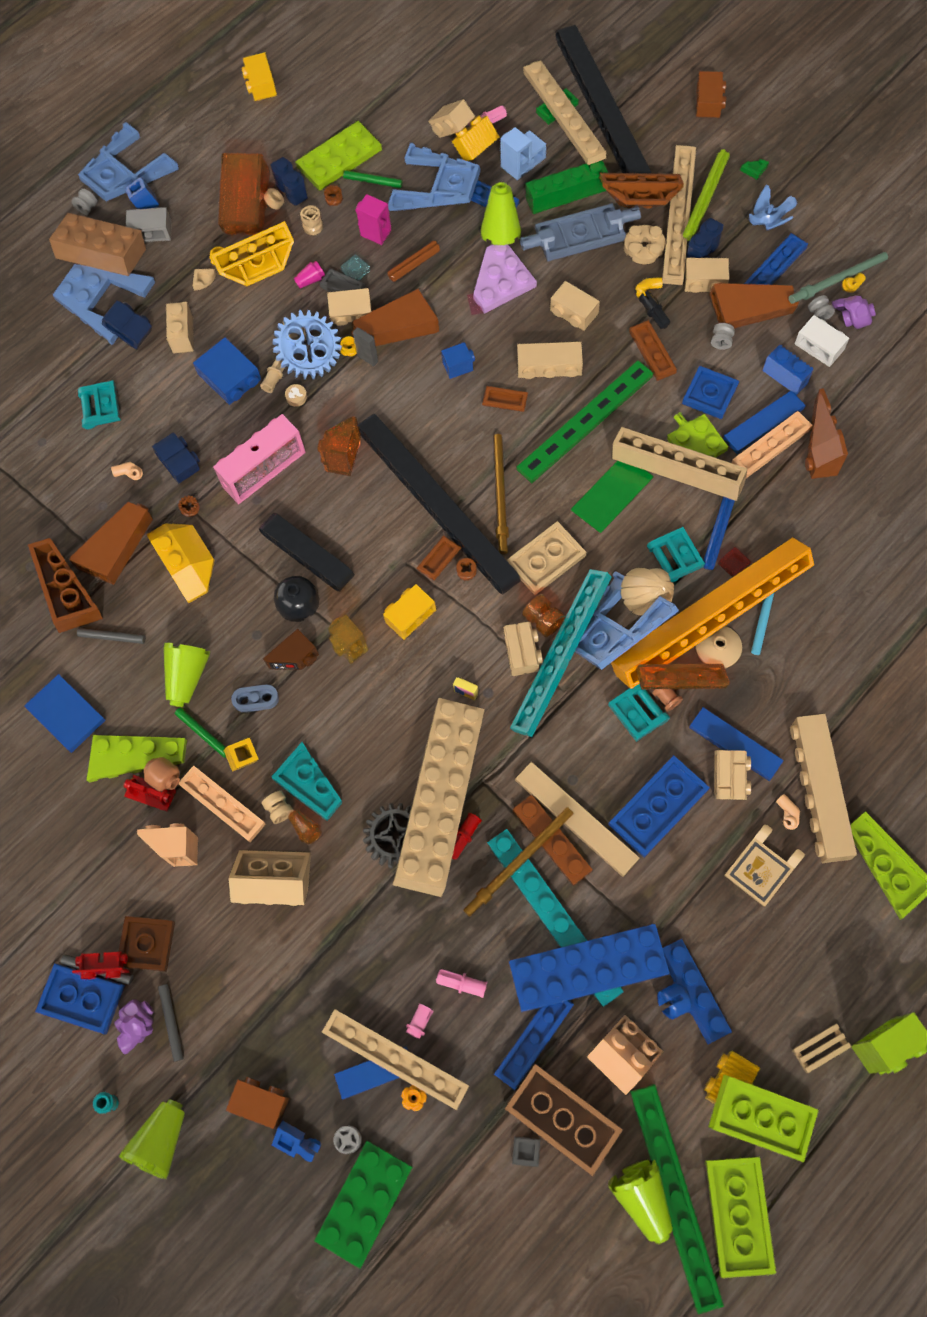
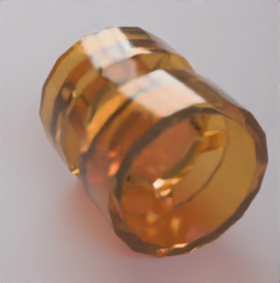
(542, 613)

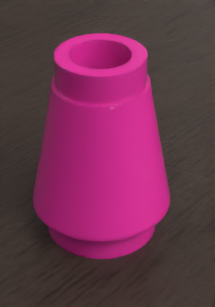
(309, 275)

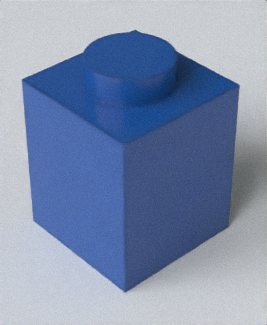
(141, 195)
(457, 360)

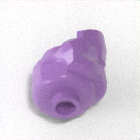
(857, 311)
(133, 1024)

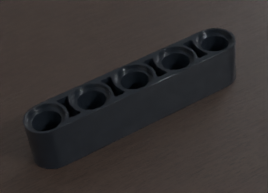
(306, 552)

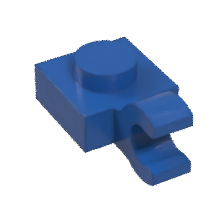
(291, 1142)

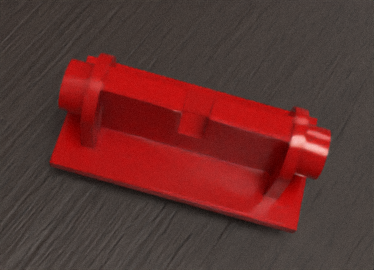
(142, 792)
(91, 966)

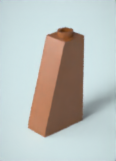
(751, 303)
(399, 320)
(113, 544)

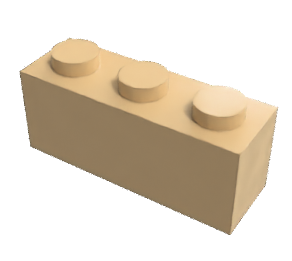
(549, 359)

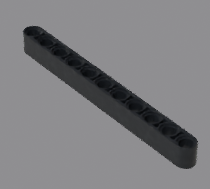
(601, 101)
(438, 504)

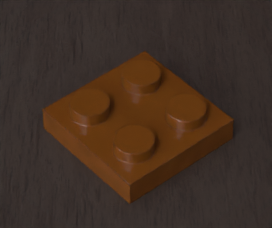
(147, 943)

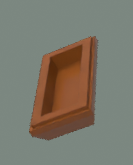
(505, 398)
(438, 558)

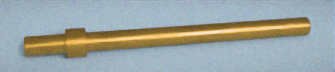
(502, 530)
(484, 894)

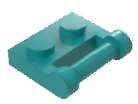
(105, 403)
(682, 551)
(633, 715)

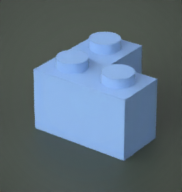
(521, 152)

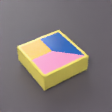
(465, 688)

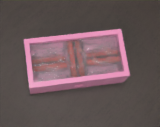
(259, 458)

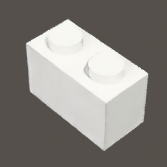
(821, 340)

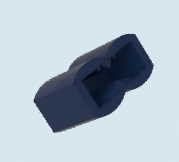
(289, 181)
(706, 240)
(126, 324)
(176, 457)

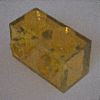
(347, 639)

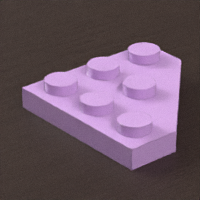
(501, 278)

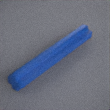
(718, 533)

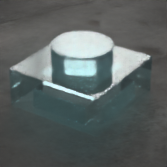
(355, 268)

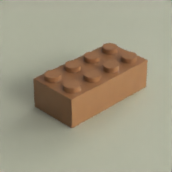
(98, 244)
(563, 1119)

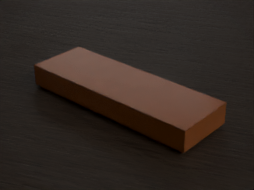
(652, 350)

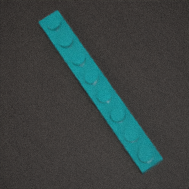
(560, 652)
(543, 901)

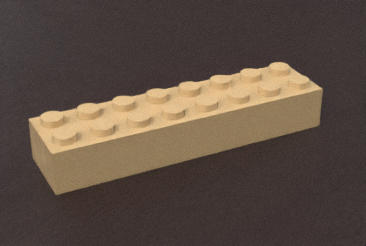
(439, 798)

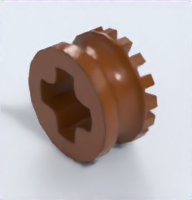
(333, 190)
(184, 502)
(466, 575)

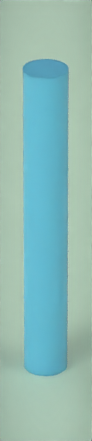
(762, 624)

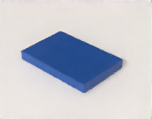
(64, 713)
(78, 1000)

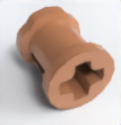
(668, 698)

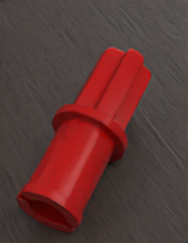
(465, 833)

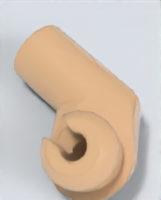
(129, 469)
(791, 812)

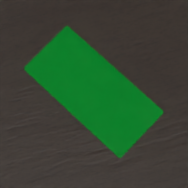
(611, 494)

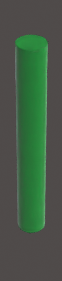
(372, 179)
(201, 731)

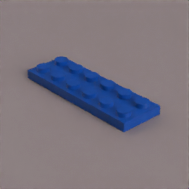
(588, 967)

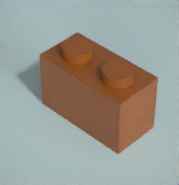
(710, 94)
(258, 1103)

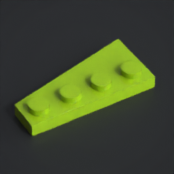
(130, 754)
(893, 869)

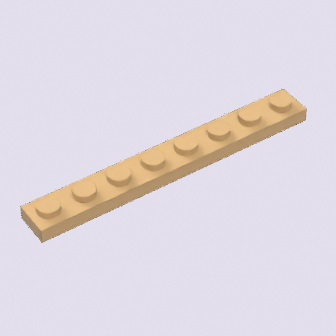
(564, 113)
(678, 217)

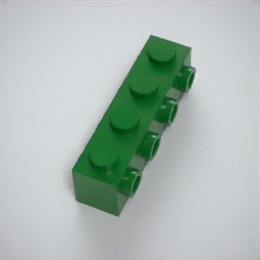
(565, 187)

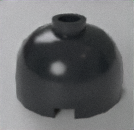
(296, 598)

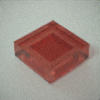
(734, 562)

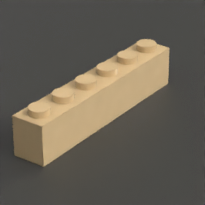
(679, 463)
(823, 789)

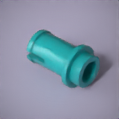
(100, 1104)

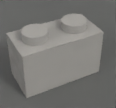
(152, 222)

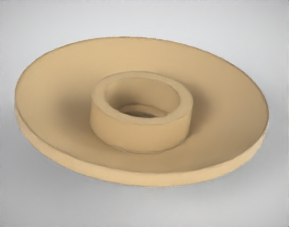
(728, 654)

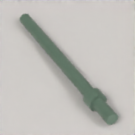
(809, 291)

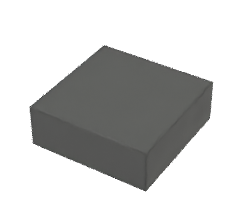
(526, 1151)

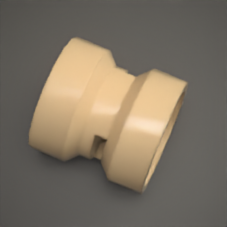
(311, 220)
(277, 806)

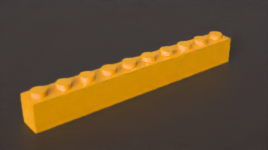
(715, 609)

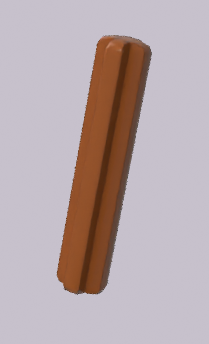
(413, 261)

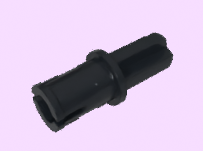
(654, 310)

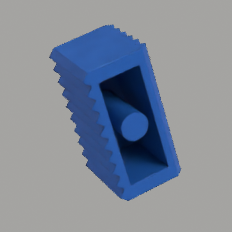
(787, 369)

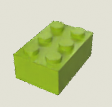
(892, 1044)

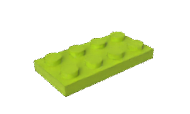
(338, 154)
(763, 1118)
(740, 1217)

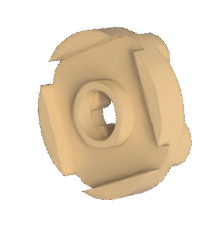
(648, 234)

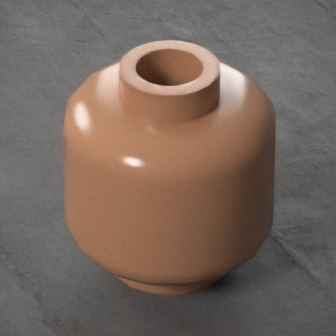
(161, 774)

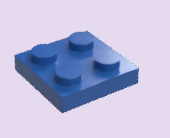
(710, 392)

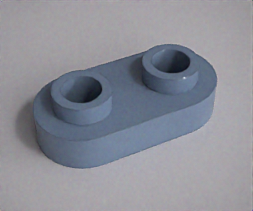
(255, 698)

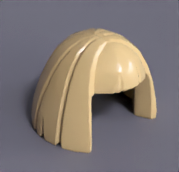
(643, 588)

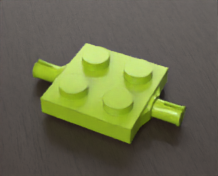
(698, 436)

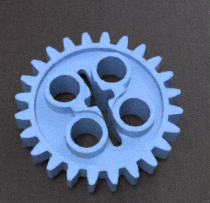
(288, 347)

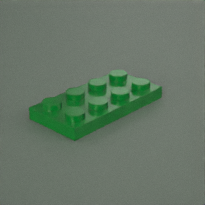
(363, 1204)

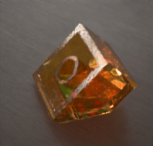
(340, 447)

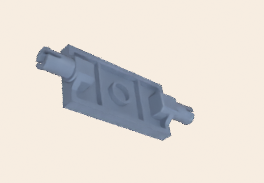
(580, 231)

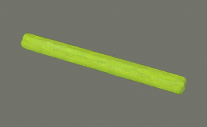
(706, 194)

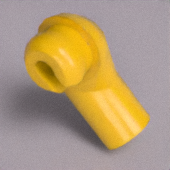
(649, 283)
(852, 284)

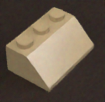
(270, 877)

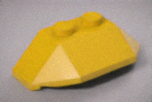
(255, 256)
(184, 558)

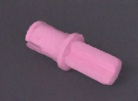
(495, 114)
(461, 983)

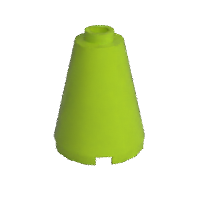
(501, 217)
(182, 671)
(156, 1140)
(644, 1199)

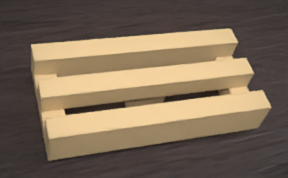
(839, 1038)

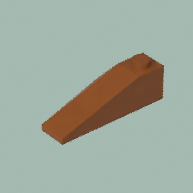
(826, 444)

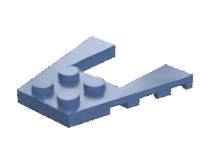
(110, 177)
(452, 185)
(85, 287)
(608, 640)

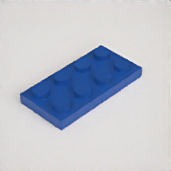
(658, 806)

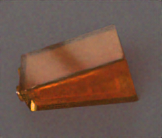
(242, 193)

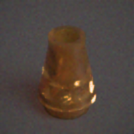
(306, 829)

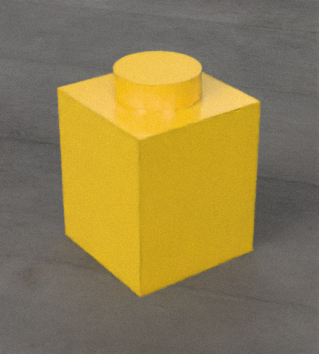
(240, 754)

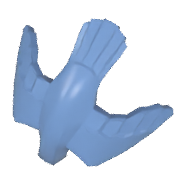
(770, 216)

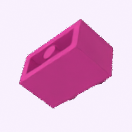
(373, 219)

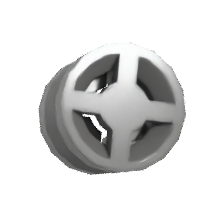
(84, 201)
(821, 308)
(722, 336)
(343, 1138)

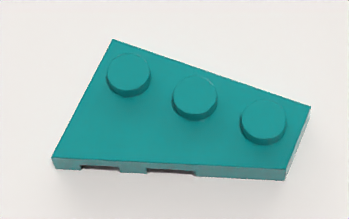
(307, 783)

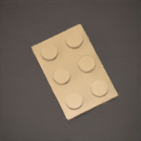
(546, 558)

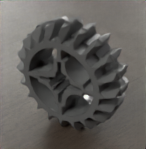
(391, 815)

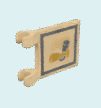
(761, 870)

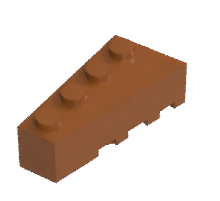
(64, 594)

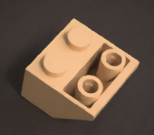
(173, 844)
(625, 1054)

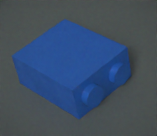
(227, 371)

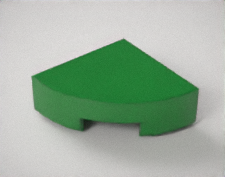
(754, 168)

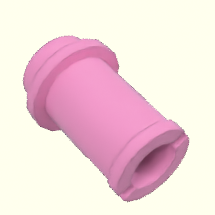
(419, 1021)

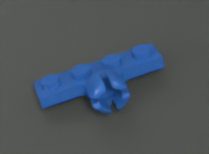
(691, 994)

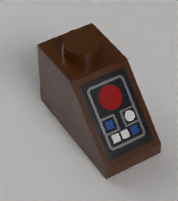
(292, 653)

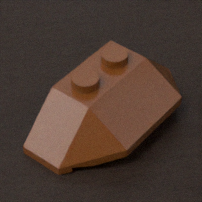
(641, 189)

